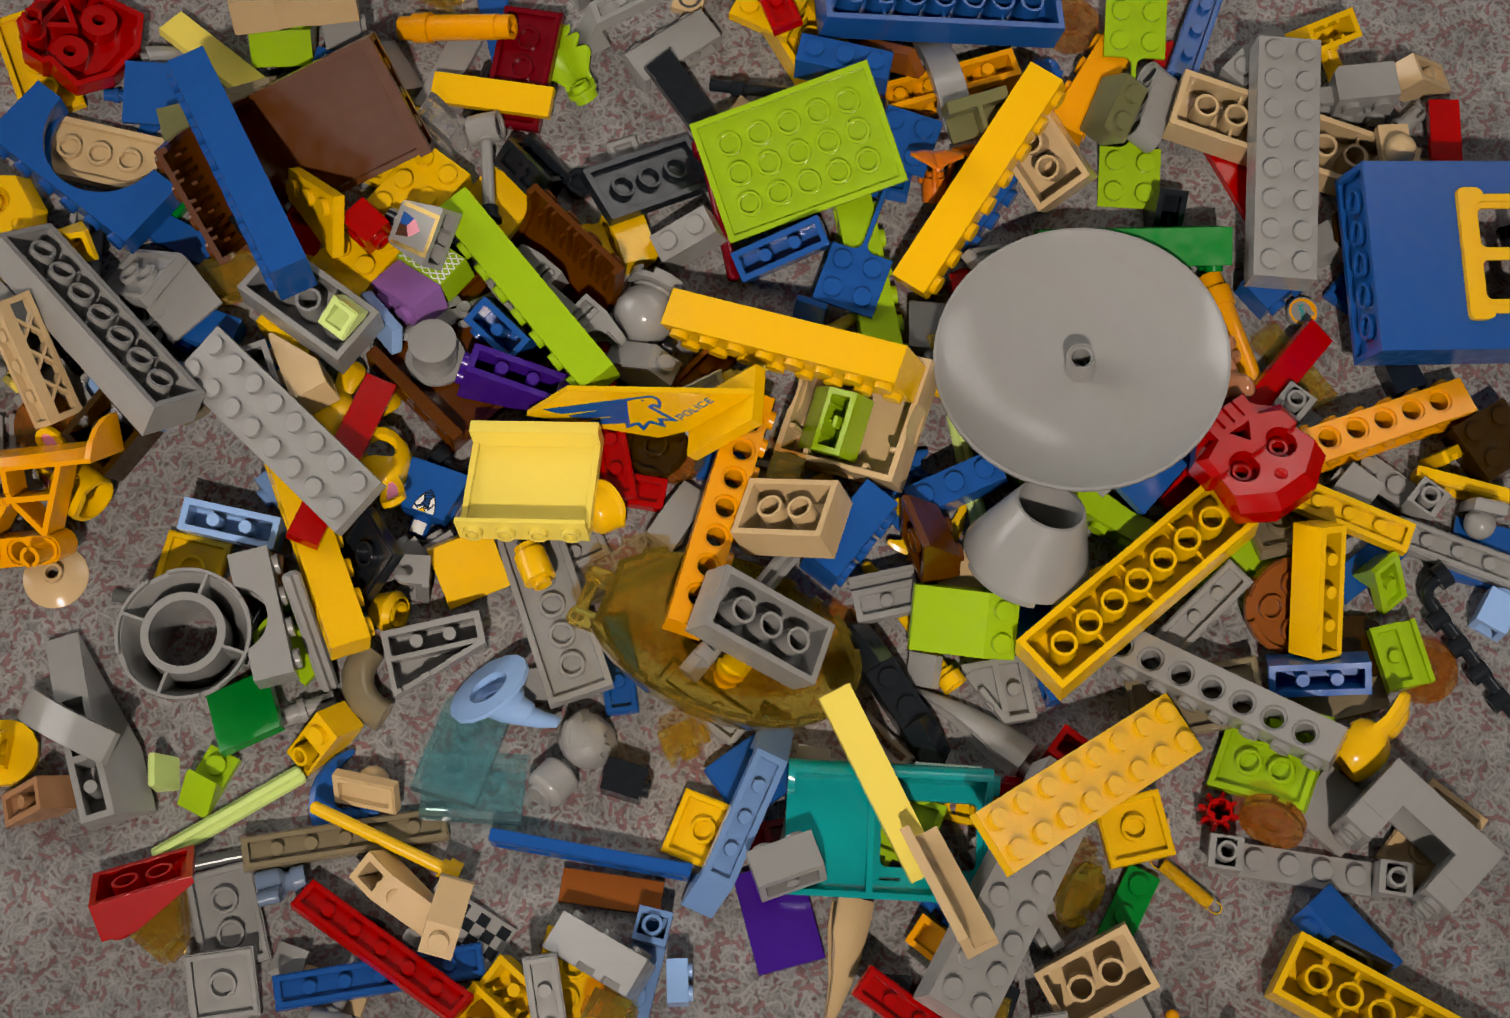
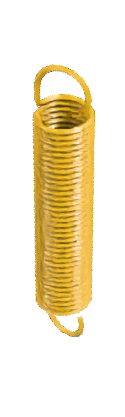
(1186, 884)

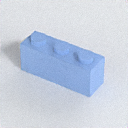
(231, 524)

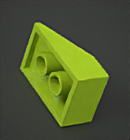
(962, 622)

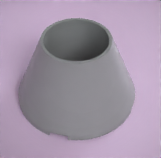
(1030, 546)
(164, 606)

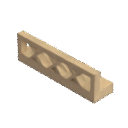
(24, 368)
(951, 891)

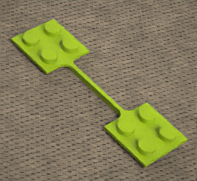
(1135, 33)

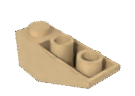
(303, 375)
(394, 888)

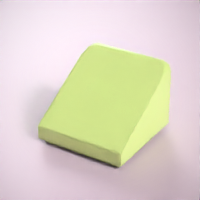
(342, 316)
(163, 772)

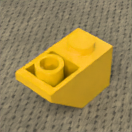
(324, 737)

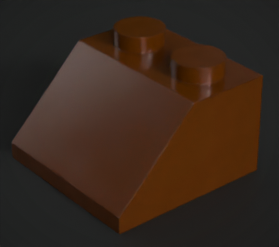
(929, 540)

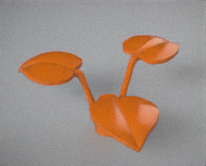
(935, 182)

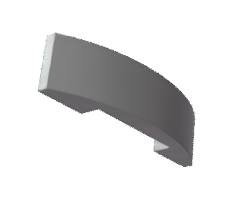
(943, 73)
(67, 726)

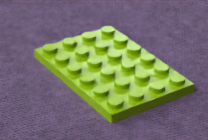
(799, 152)

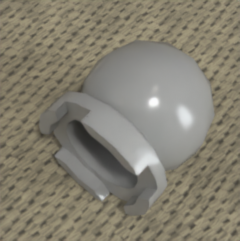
(644, 303)

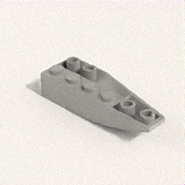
(101, 792)

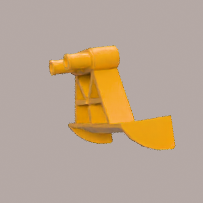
(50, 539)

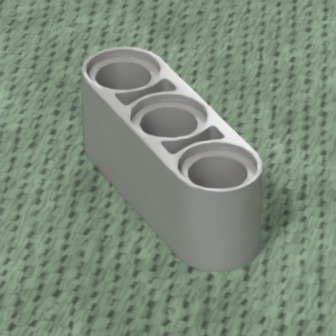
(1155, 108)

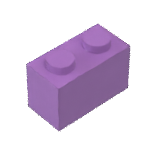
(409, 294)

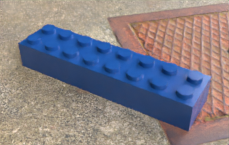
(944, 21)
(240, 174)

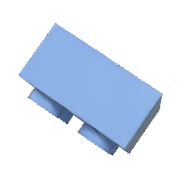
(677, 980)

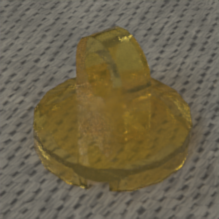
(1079, 894)

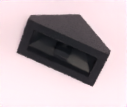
(1165, 208)

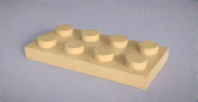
(102, 154)

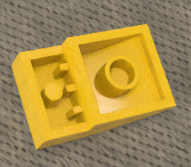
(500, 992)

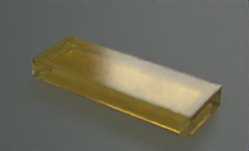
(1271, 343)

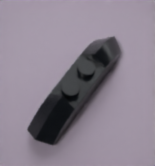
(898, 697)

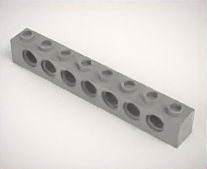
(1265, 704)

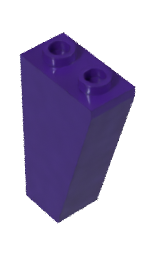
(505, 379)

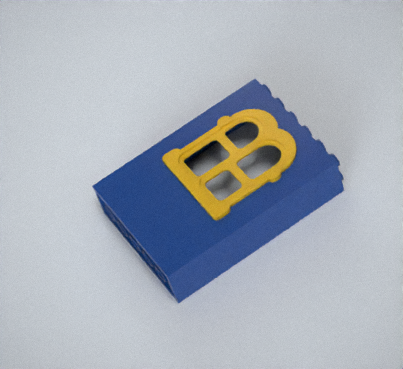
(1420, 262)

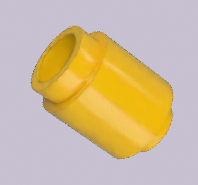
(534, 565)

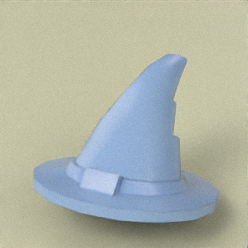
(498, 694)

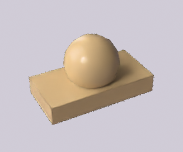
(1394, 142)
(367, 789)

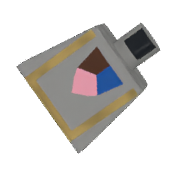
(423, 232)

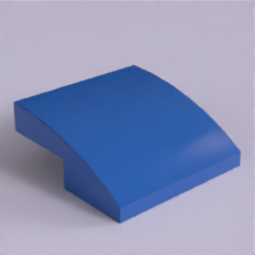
(729, 768)

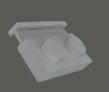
(883, 594)

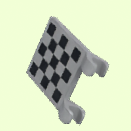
(477, 926)

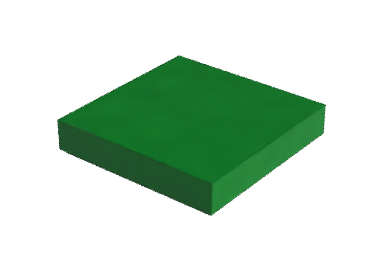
(244, 715)

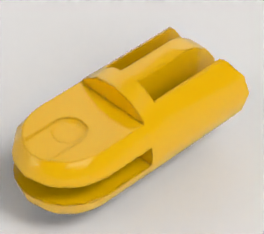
(730, 671)

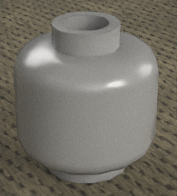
(552, 782)

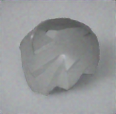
(587, 740)

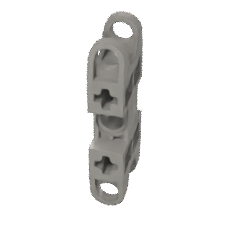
(586, 311)

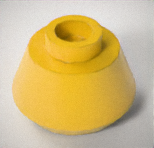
(389, 610)

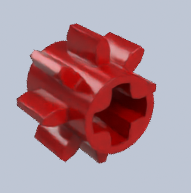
(1208, 815)

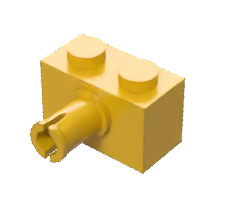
(1332, 32)

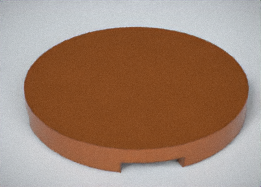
(1268, 605)

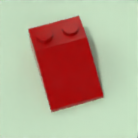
(135, 892)

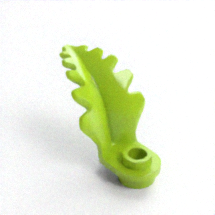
(573, 69)

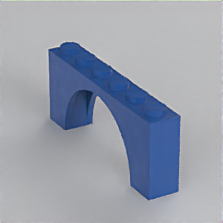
(124, 214)

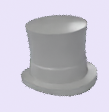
(433, 353)

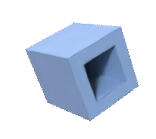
(1492, 614)

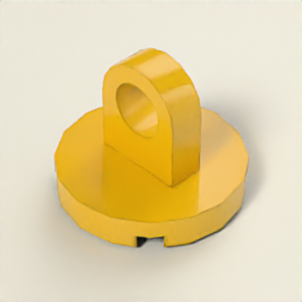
(17, 752)

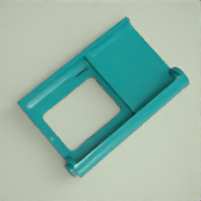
(848, 833)

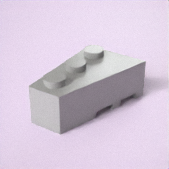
(430, 648)
(600, 954)

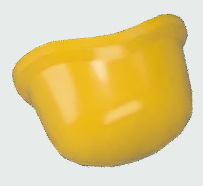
(609, 509)

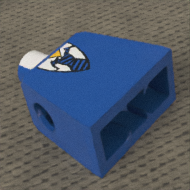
(432, 496)

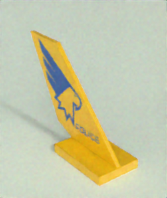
(709, 414)

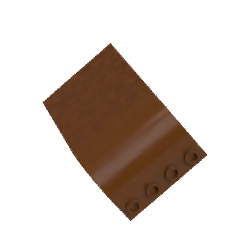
(332, 118)
(565, 244)

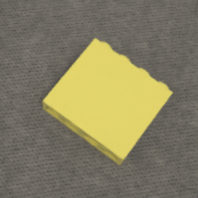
(531, 481)

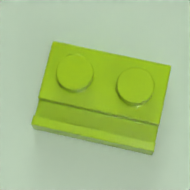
(1400, 656)

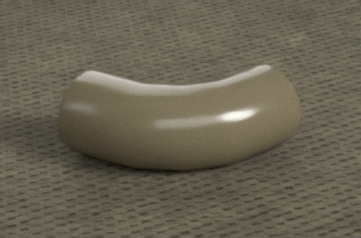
(360, 688)

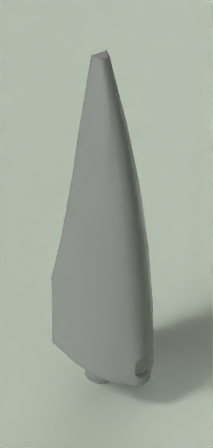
(993, 739)

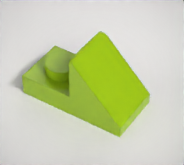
(1385, 579)
(208, 782)

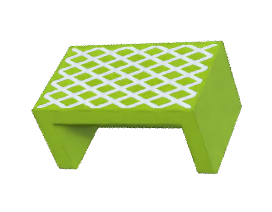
(453, 276)

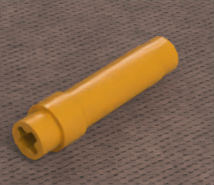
(431, 27)
(1225, 300)

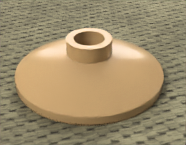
(61, 590)

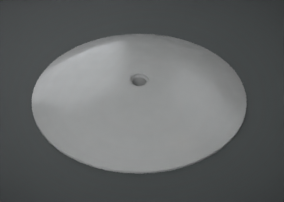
(1093, 297)

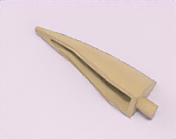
(847, 936)

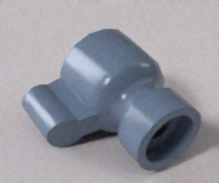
(275, 884)

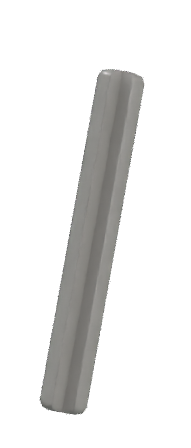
(310, 630)

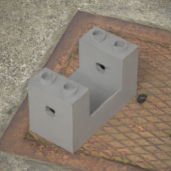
(1432, 826)

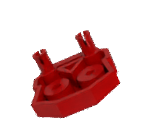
(62, 26)
(1243, 444)

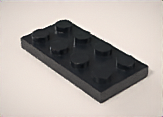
(645, 180)

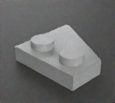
(1003, 688)

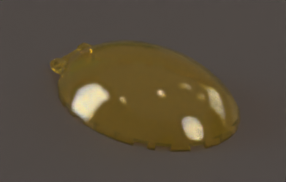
(650, 657)

